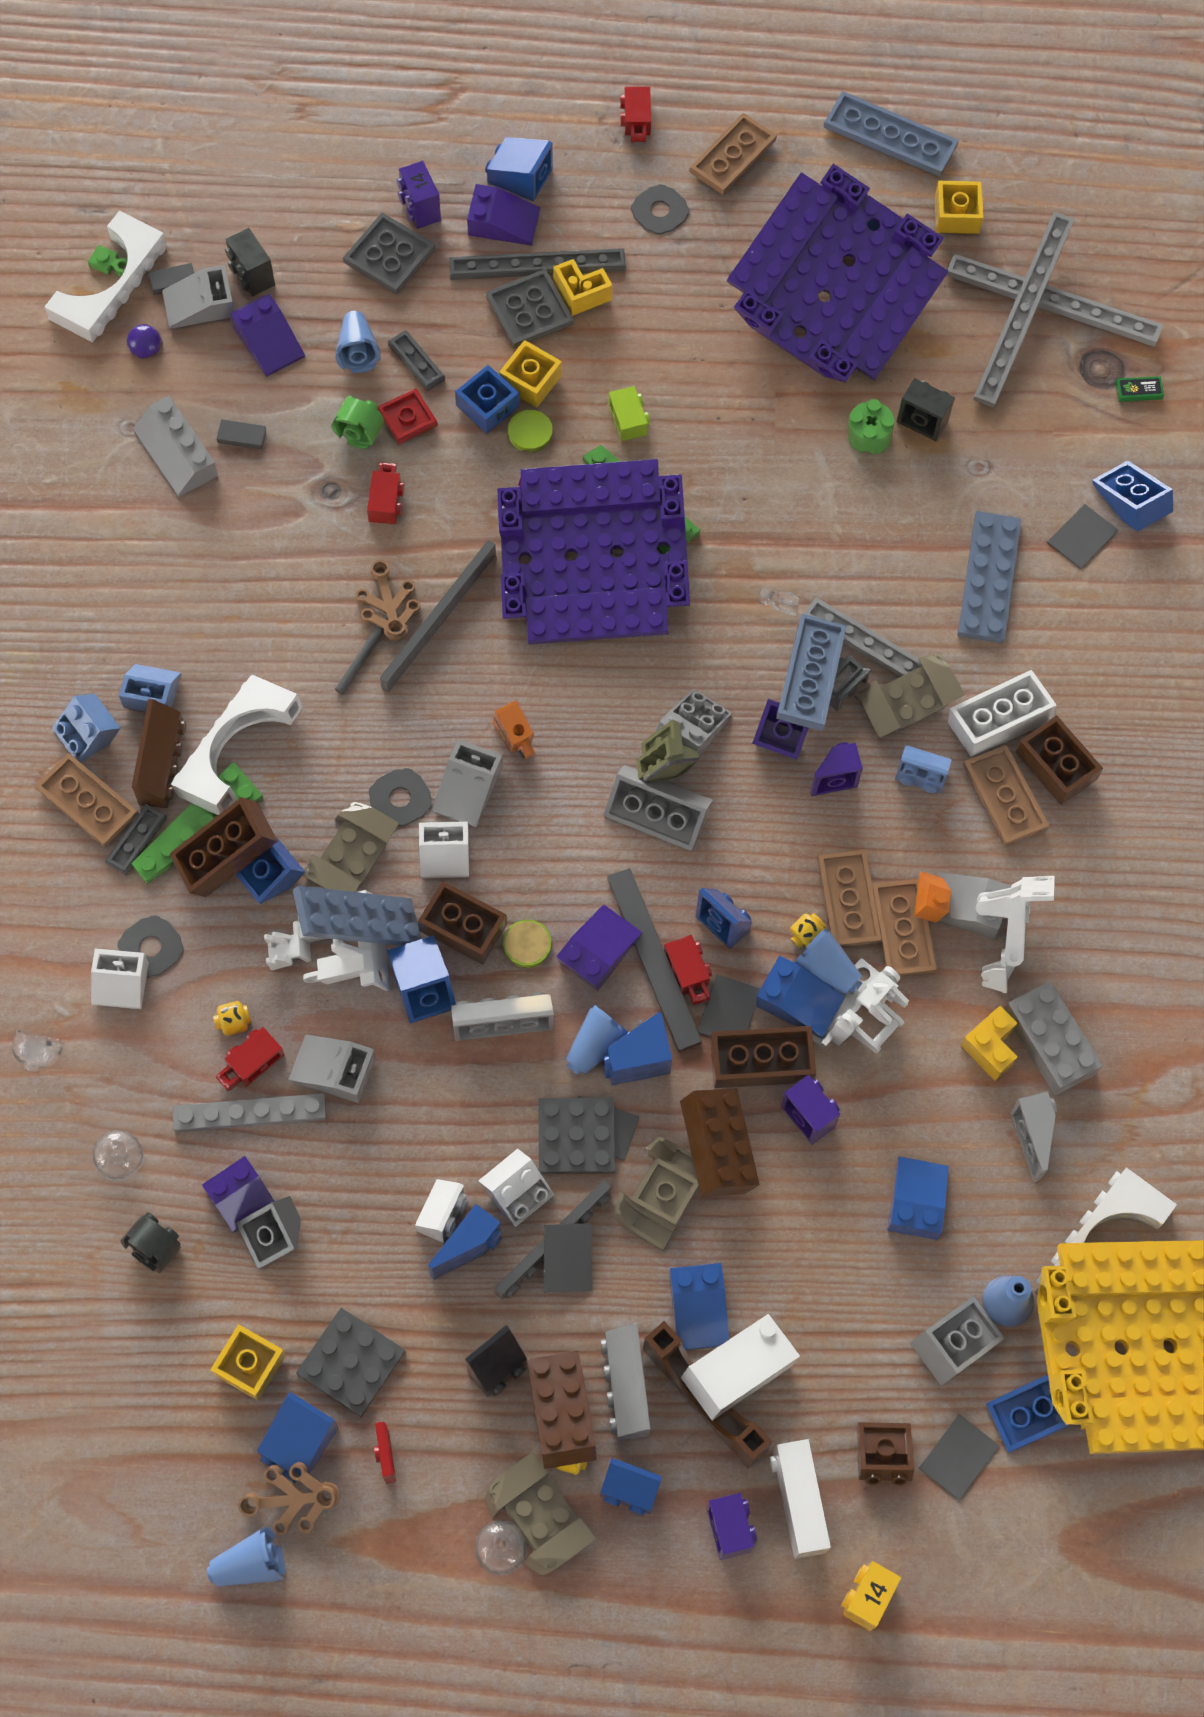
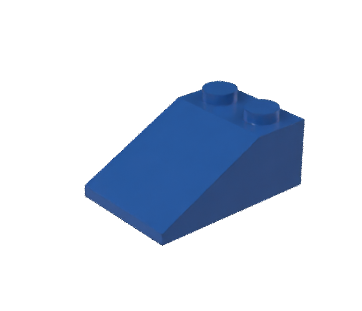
(1135, 495)
(722, 917)
(799, 997)
(918, 1198)
(468, 1242)
(699, 1305)
(1026, 1414)

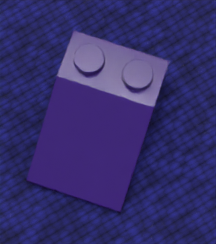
(501, 216)
(267, 335)
(599, 947)

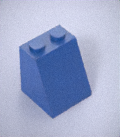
(521, 166)
(422, 979)
(639, 1053)
(296, 1436)

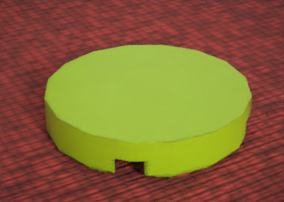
(530, 430)

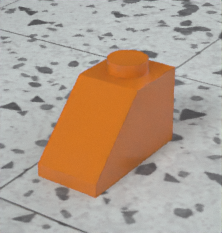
(932, 897)

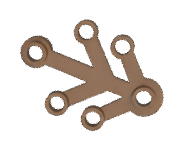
(388, 604)
(293, 1498)

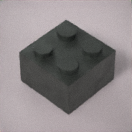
(249, 262)
(925, 409)

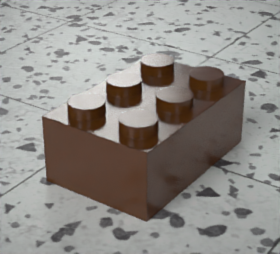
(1059, 760)
(462, 922)

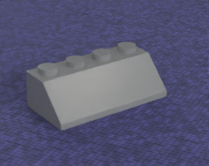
(175, 447)
(658, 808)
(502, 1017)
(626, 1382)

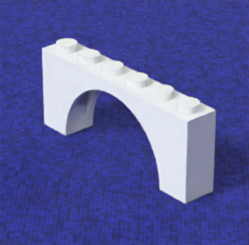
(91, 313)
(253, 704)
(1128, 1199)

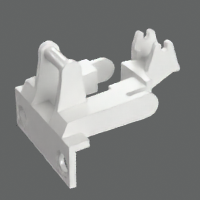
(1014, 905)
(347, 964)
(871, 994)

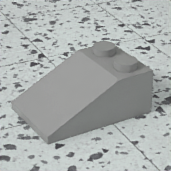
(963, 903)
(1034, 1125)
(957, 1340)

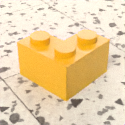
(581, 291)
(987, 1045)

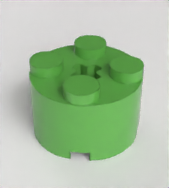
(358, 422)
(870, 427)

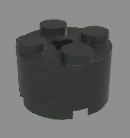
(151, 1242)

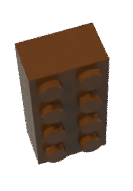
(223, 847)
(762, 1056)
(719, 1142)
(561, 1409)

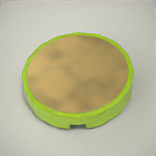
(527, 943)

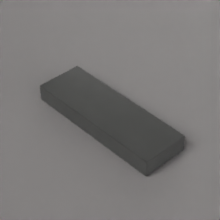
(416, 360)
(136, 839)

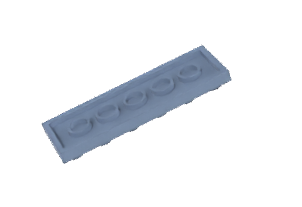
(891, 133)
(989, 577)
(811, 672)
(356, 916)

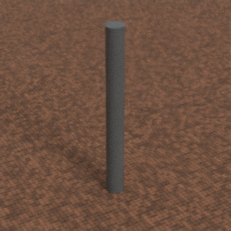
(360, 658)

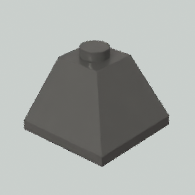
(271, 1231)

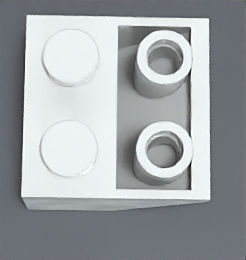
(444, 850)
(118, 978)
(516, 1187)
(441, 1209)

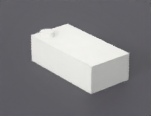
(1001, 714)
(740, 1367)
(801, 1498)

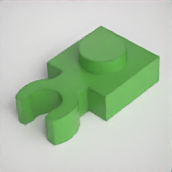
(107, 260)

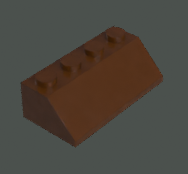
(158, 755)

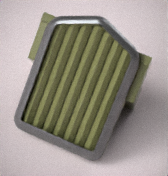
(665, 754)

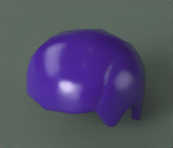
(144, 341)

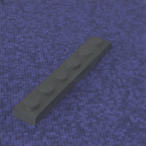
(529, 1264)

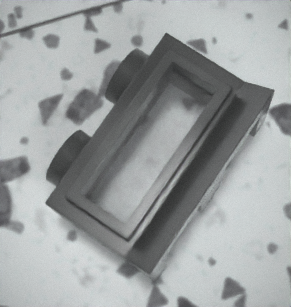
(847, 678)

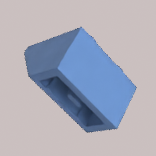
(148, 683)
(85, 726)
(923, 769)

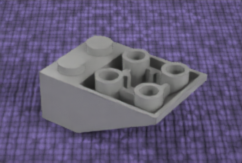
(199, 298)
(698, 719)
(467, 783)
(333, 1066)

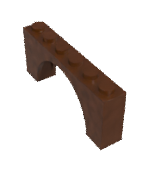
(740, 1435)

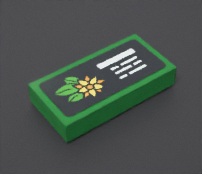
(1139, 389)

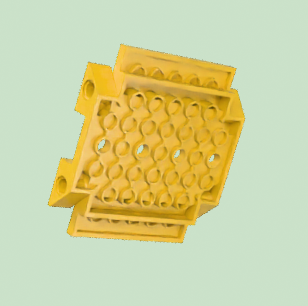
(1134, 1298)

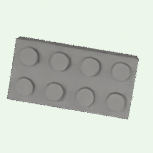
(1053, 1038)

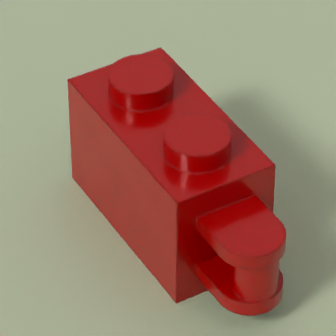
(636, 113)
(385, 494)
(689, 968)
(250, 1059)

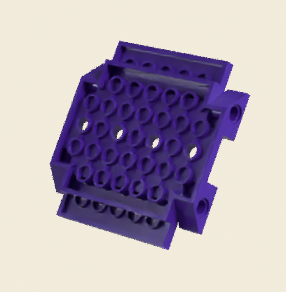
(803, 255)
(591, 513)

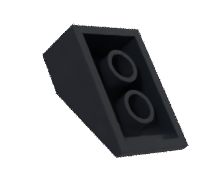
(496, 1362)

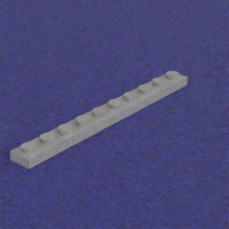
(1057, 301)
(1023, 309)

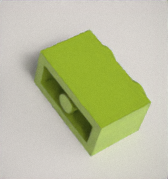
(628, 413)

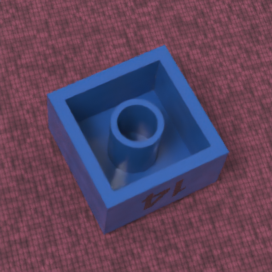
(487, 399)

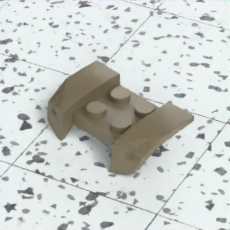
(911, 696)
(352, 849)
(661, 1195)
(540, 1514)

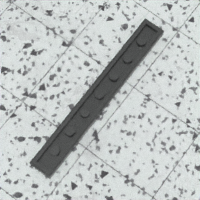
(528, 263)
(437, 616)
(655, 961)

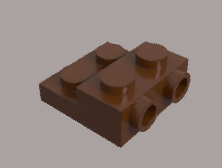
(885, 1453)

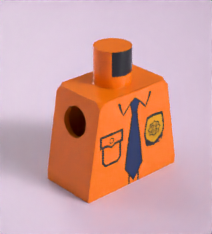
(511, 722)

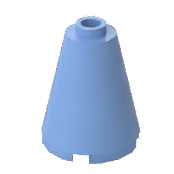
(356, 344)
(830, 963)
(593, 1040)
(1008, 1300)
(249, 1561)

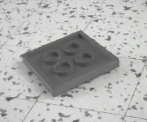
(389, 253)
(529, 308)
(576, 1136)
(351, 1362)

